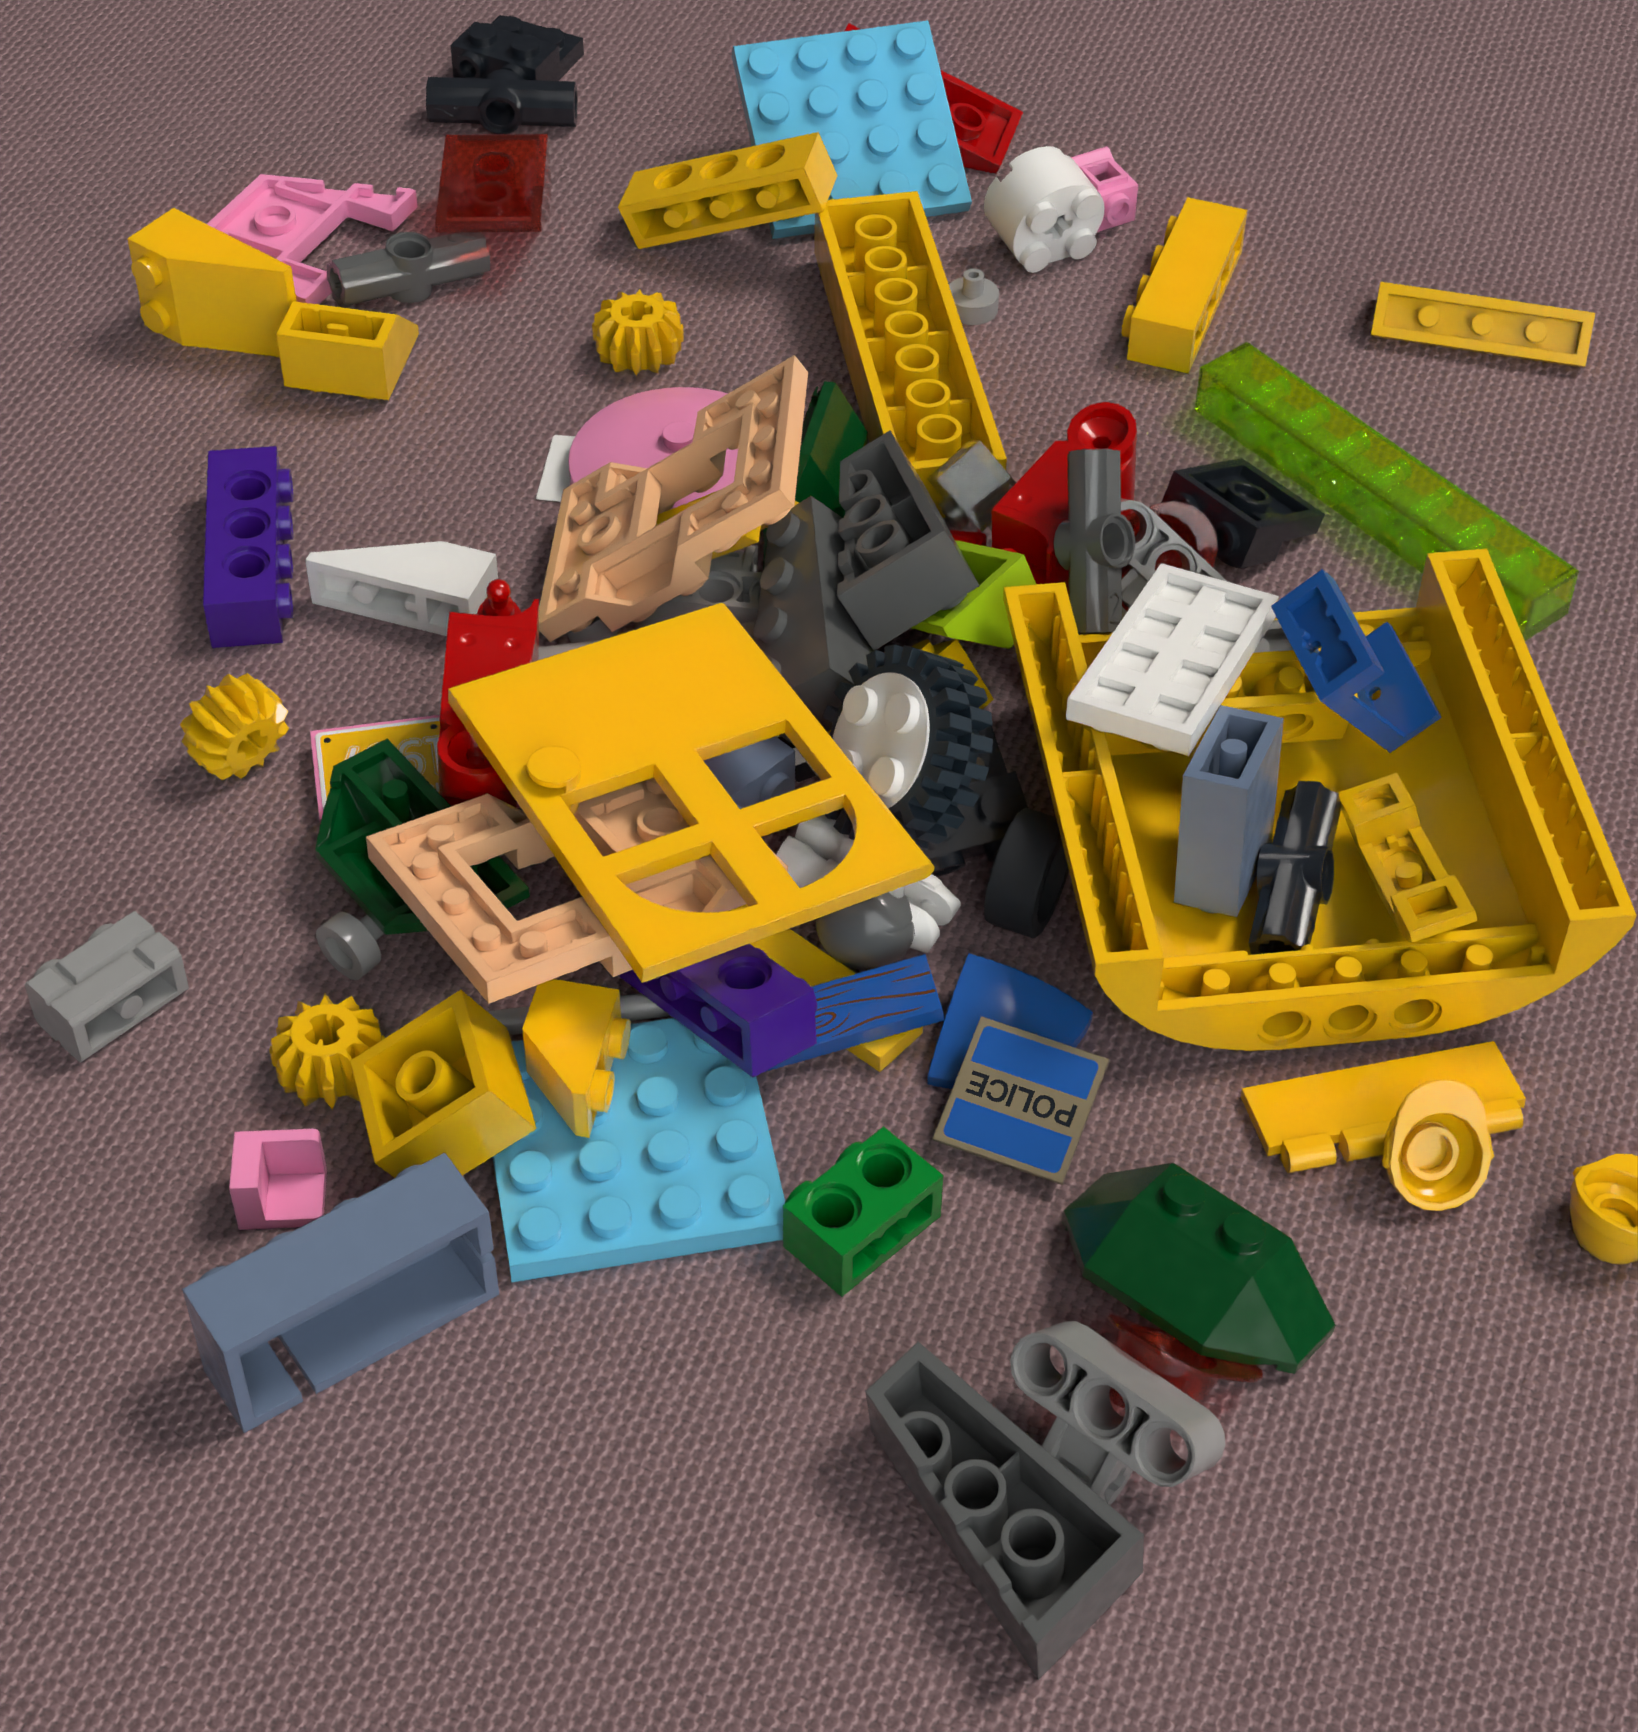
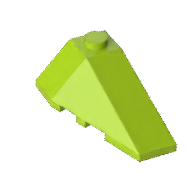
(982, 612)

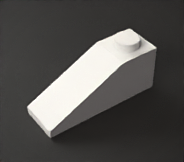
(404, 582)

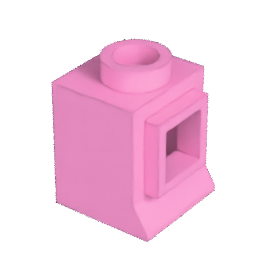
(1112, 183)

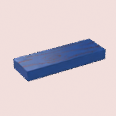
(872, 1007)

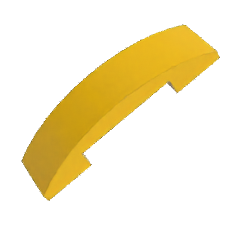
(1402, 860)

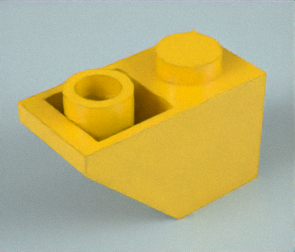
(571, 1046)

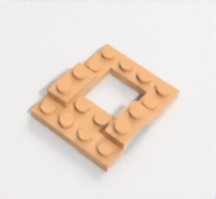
(606, 540)
(502, 956)

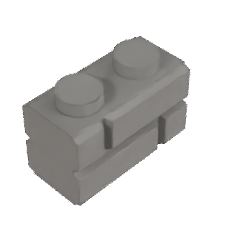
(106, 985)

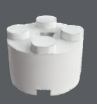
(1045, 208)

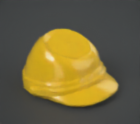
(1438, 1145)
(1607, 1208)

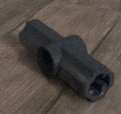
(477, 101)
(1296, 869)

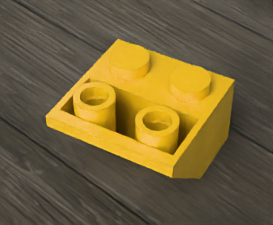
(344, 349)

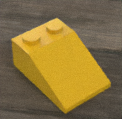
(209, 286)

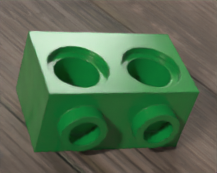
(870, 1218)

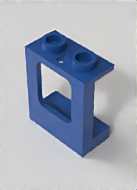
(1350, 663)

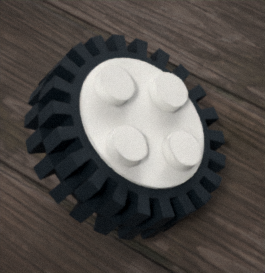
(913, 738)

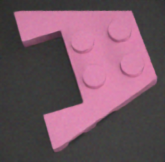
(296, 214)

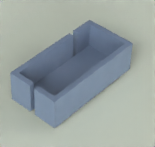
(344, 1289)

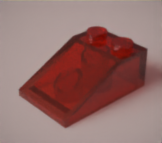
(494, 183)

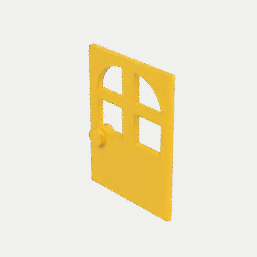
(657, 710)

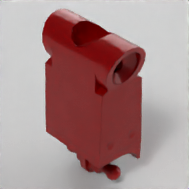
(1038, 501)
(476, 648)

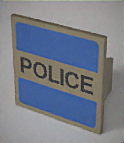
(1021, 1100)

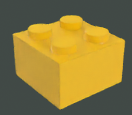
(442, 1089)

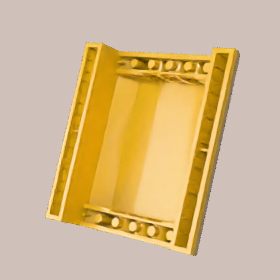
(1487, 791)

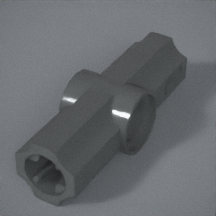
(408, 267)
(1094, 539)

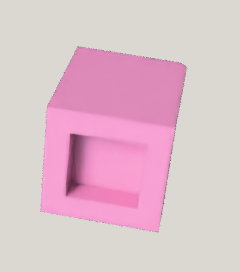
(277, 1178)

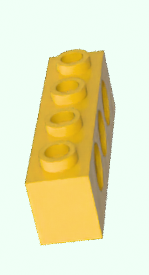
(728, 191)
(1272, 686)

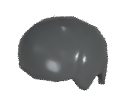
(868, 932)

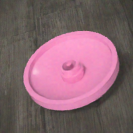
(643, 432)

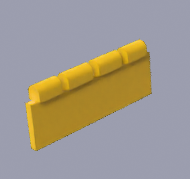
(1356, 1104)

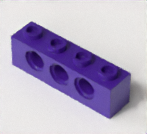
(247, 548)
(739, 1006)

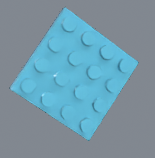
(872, 101)
(665, 1172)

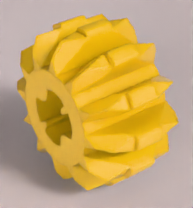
(638, 332)
(234, 726)
(317, 1047)

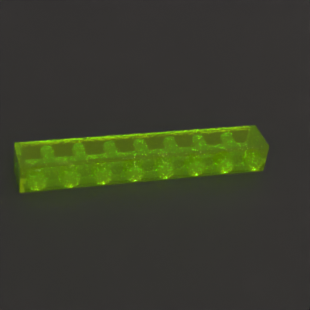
(1375, 480)

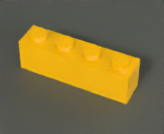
(1184, 285)

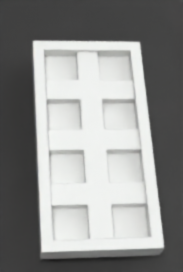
(1172, 659)

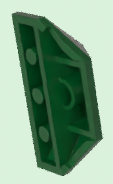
(828, 436)
(375, 794)
(1198, 1267)

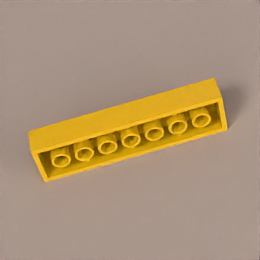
(901, 330)

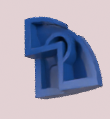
(1006, 997)

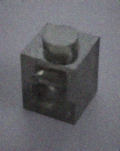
(971, 486)

